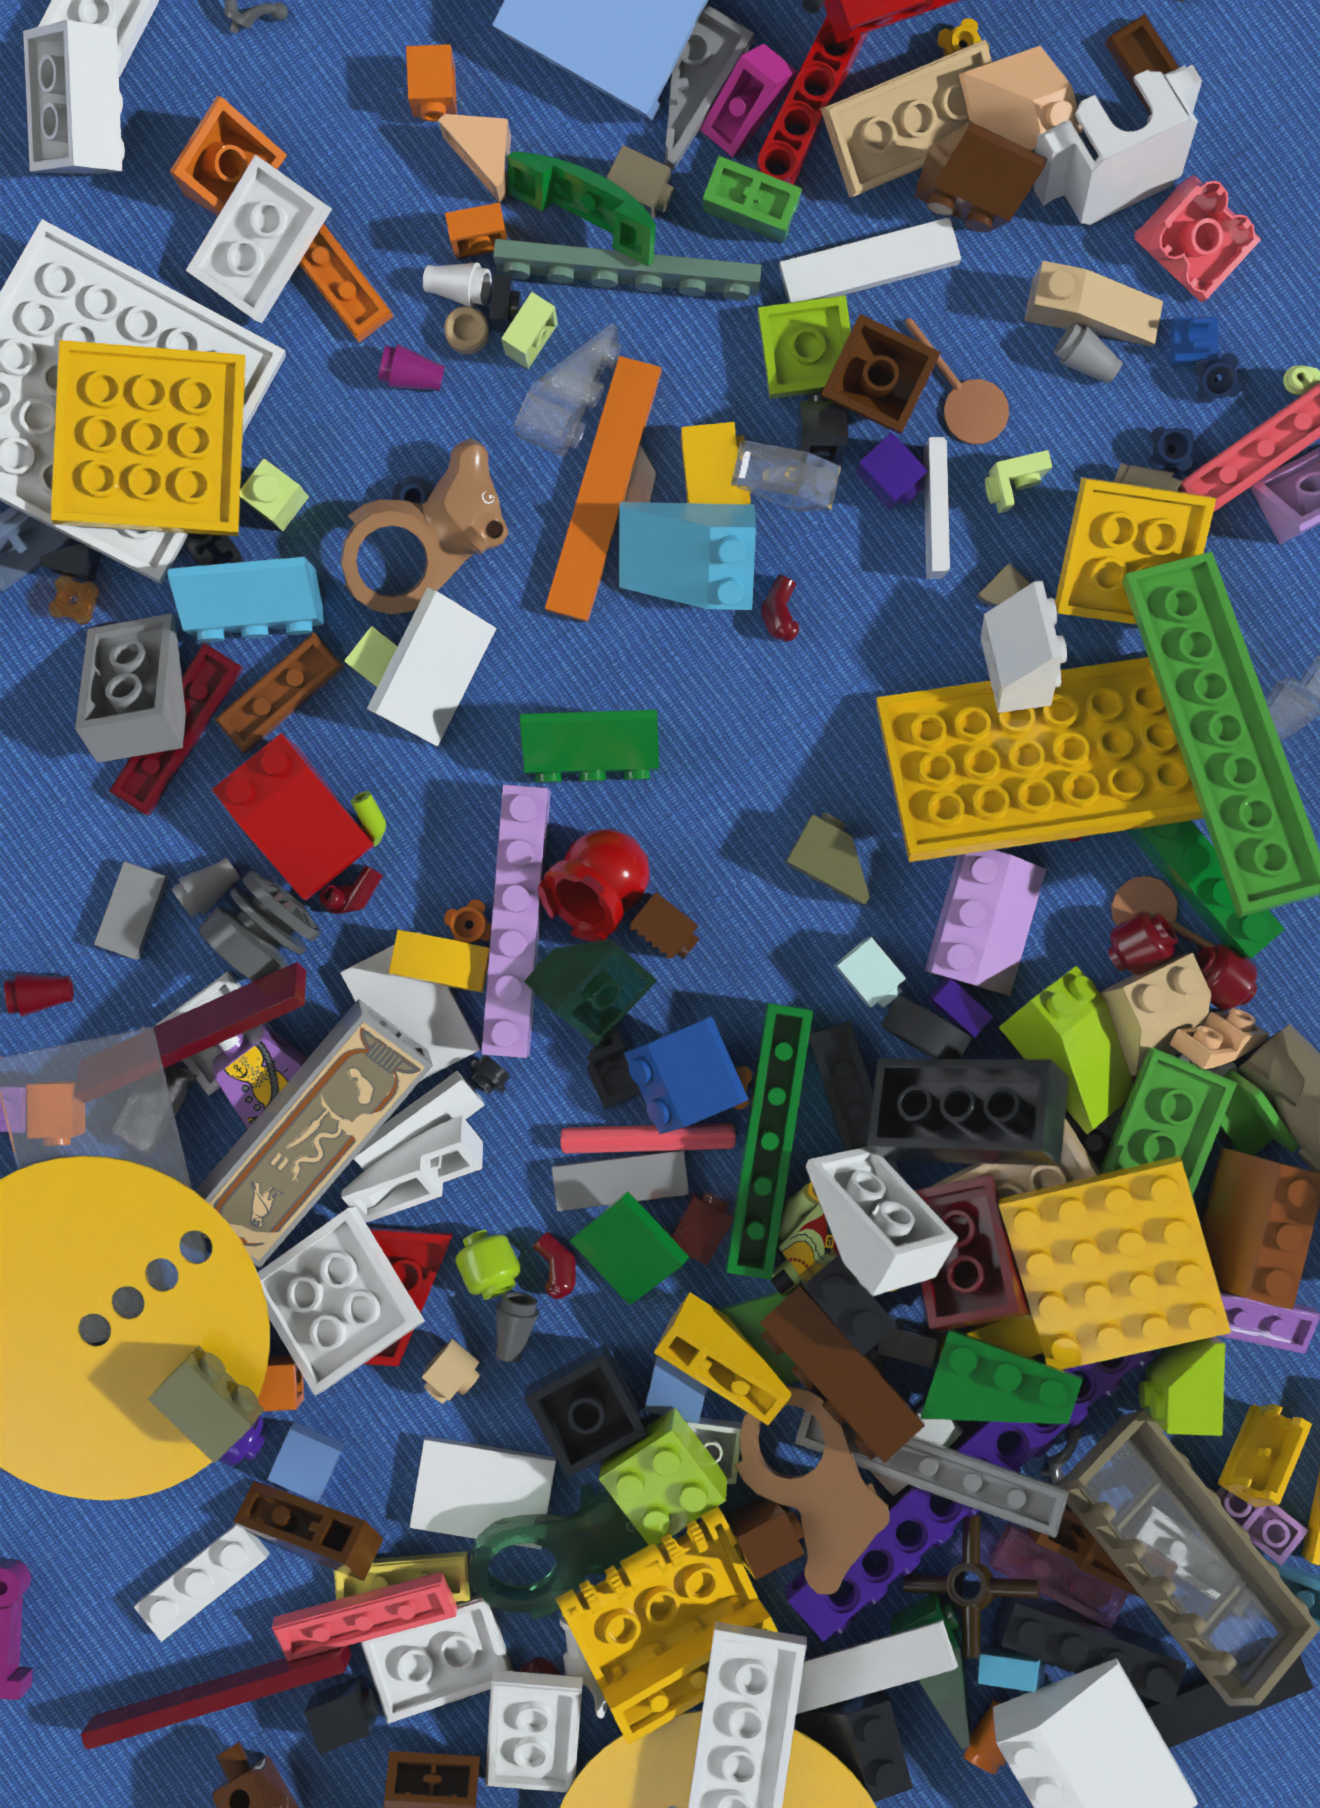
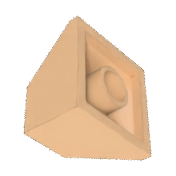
(1019, 96)

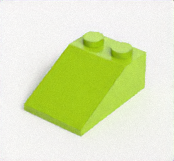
(1076, 1032)

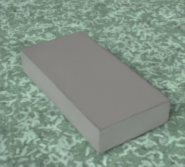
(131, 910)

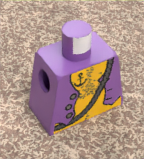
(255, 1069)

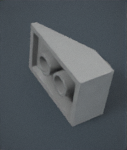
(131, 689)

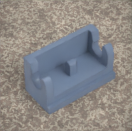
(22, 544)

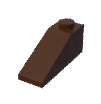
(310, 1529)

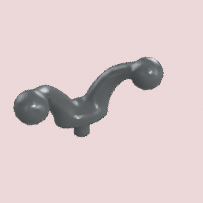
(277, 10)
(1058, 1460)

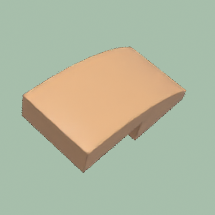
(1220, 1039)

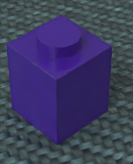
(892, 472)

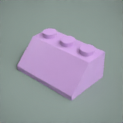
(985, 920)

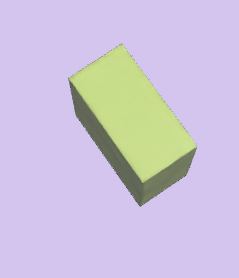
(529, 330)

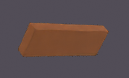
(279, 693)

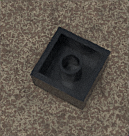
(586, 1410)

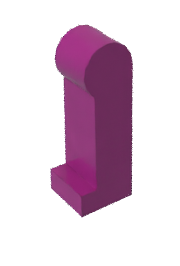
(14, 1582)

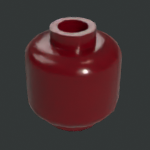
(1142, 943)
(1228, 976)

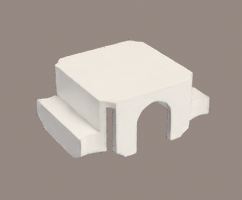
(1129, 162)

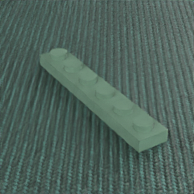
(611, 267)

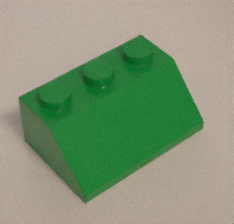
(590, 745)

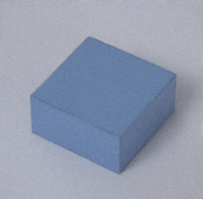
(674, 1388)
(306, 1462)

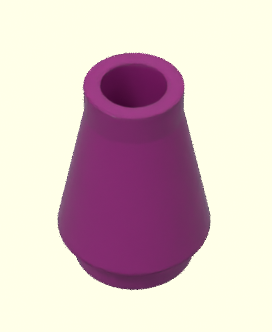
(408, 369)

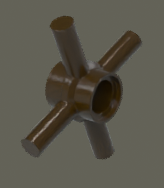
(990, 1586)

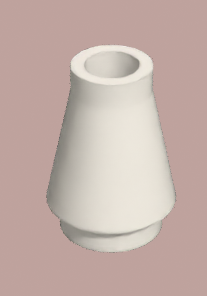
(459, 282)

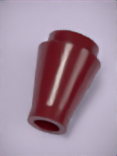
(35, 993)

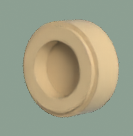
(466, 330)

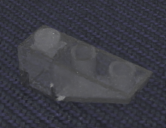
(561, 396)

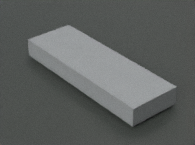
(606, 1180)

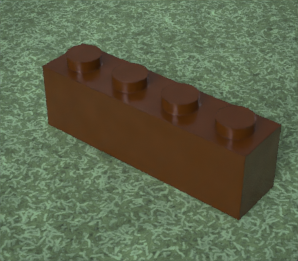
(845, 1377)

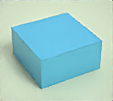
(1010, 1670)

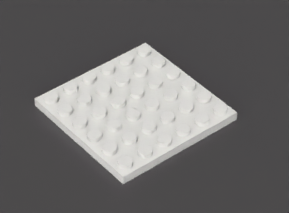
(85, 295)

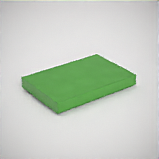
(1170, 1114)

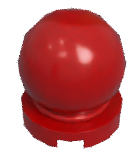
(596, 883)

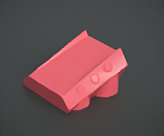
(1198, 236)

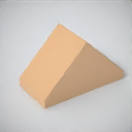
(482, 146)

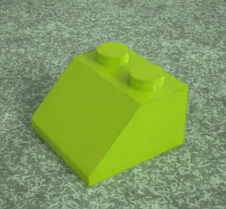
(1186, 1388)

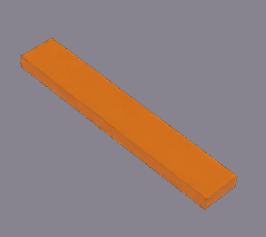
(603, 489)

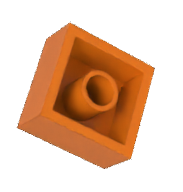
(475, 230)

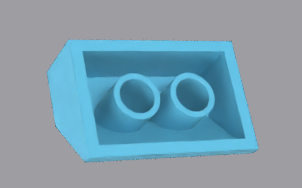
(248, 598)

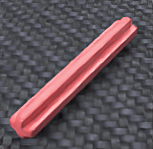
(647, 1138)

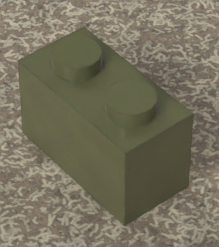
(207, 1403)

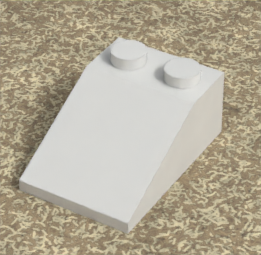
(879, 1221)

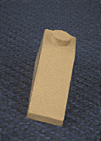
(1079, 296)

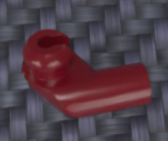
(775, 610)
(351, 896)

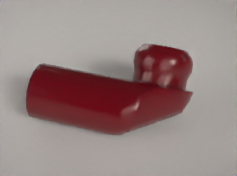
(561, 1266)

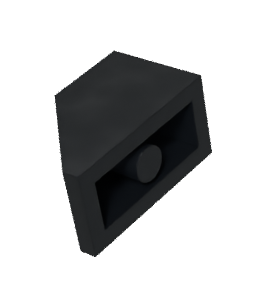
(822, 429)

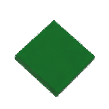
(629, 1248)

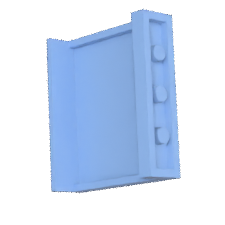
(609, 44)

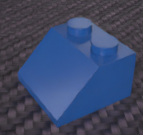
(685, 1075)

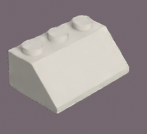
(73, 98)

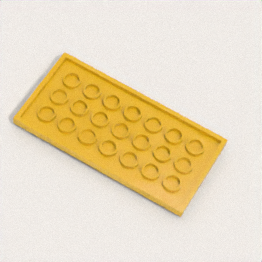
(1034, 774)

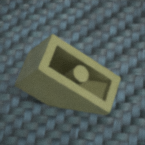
(829, 857)

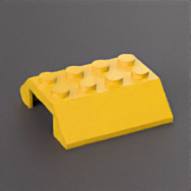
(655, 1620)

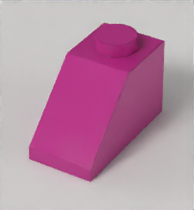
(748, 98)

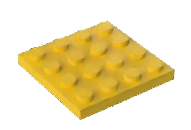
(148, 438)
(1114, 1264)

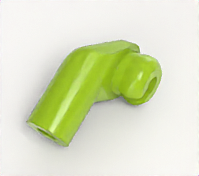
(370, 816)

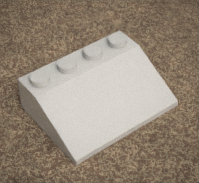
(1089, 1745)

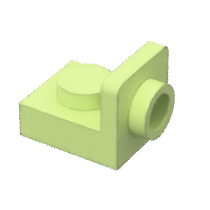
(1020, 471)

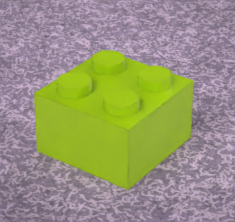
(664, 1478)

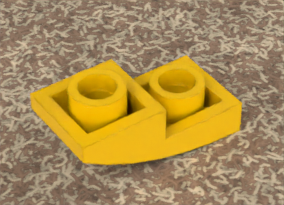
(440, 961)

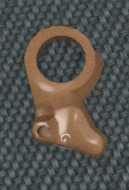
(451, 525)
(834, 1503)

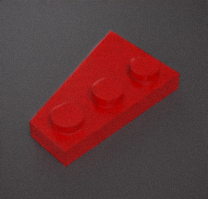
(416, 1260)

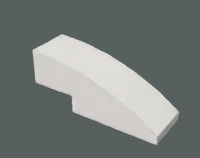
(416, 1170)

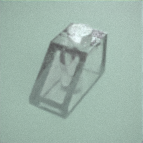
(786, 476)

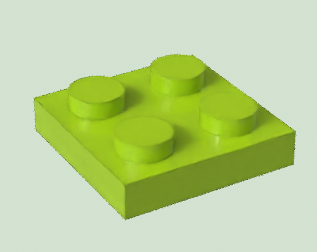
(802, 343)

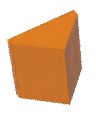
(220, 155)

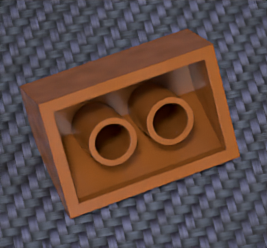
(1260, 1226)

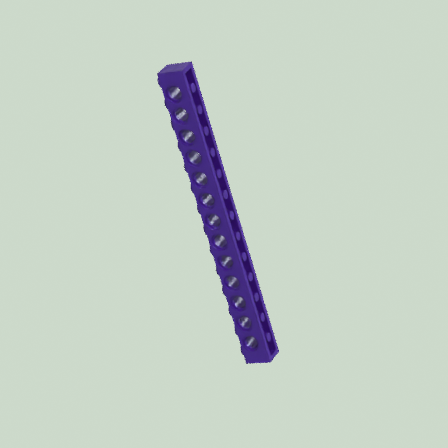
(834, 1613)

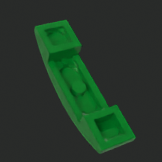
(548, 180)

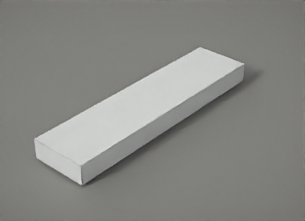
(871, 262)
(875, 1666)

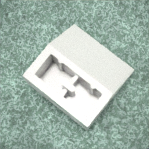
(1023, 649)

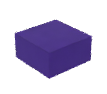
(959, 1007)

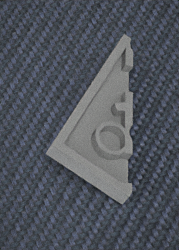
(700, 77)

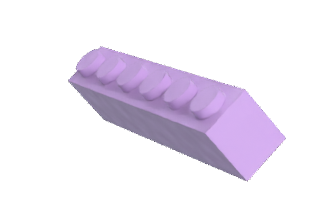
(515, 921)

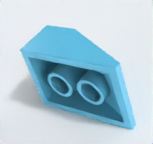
(689, 552)

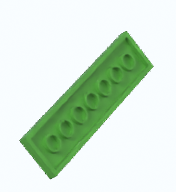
(1225, 734)

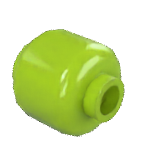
(487, 1264)

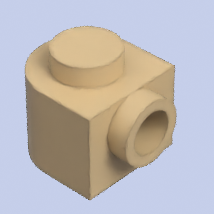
(450, 1372)

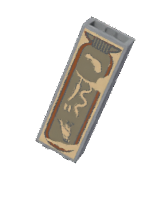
(314, 1128)

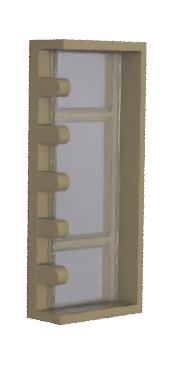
(1189, 1560)

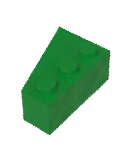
(997, 1385)

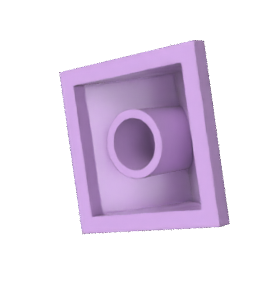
(1291, 496)

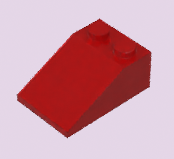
(293, 816)

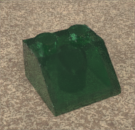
(590, 985)

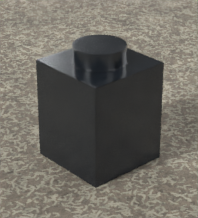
(341, 1714)

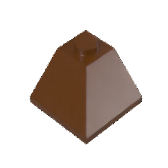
(880, 374)

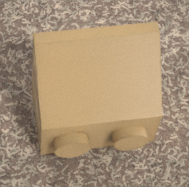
(1155, 1005)

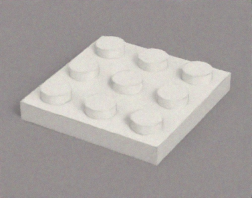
(337, 1300)

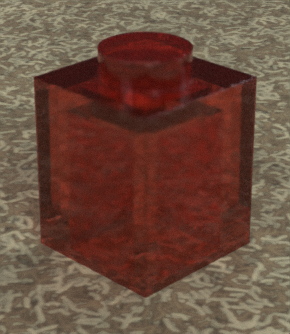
(702, 1226)

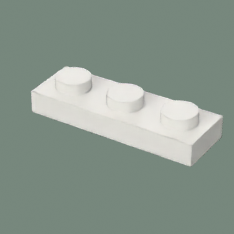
(201, 1581)

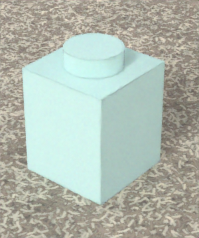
(871, 973)

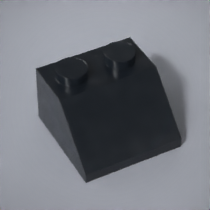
(863, 1739)

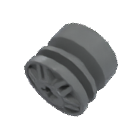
(259, 931)

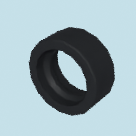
(925, 1030)

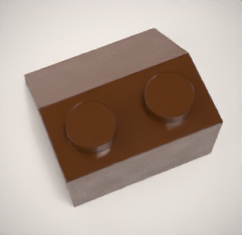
(978, 177)

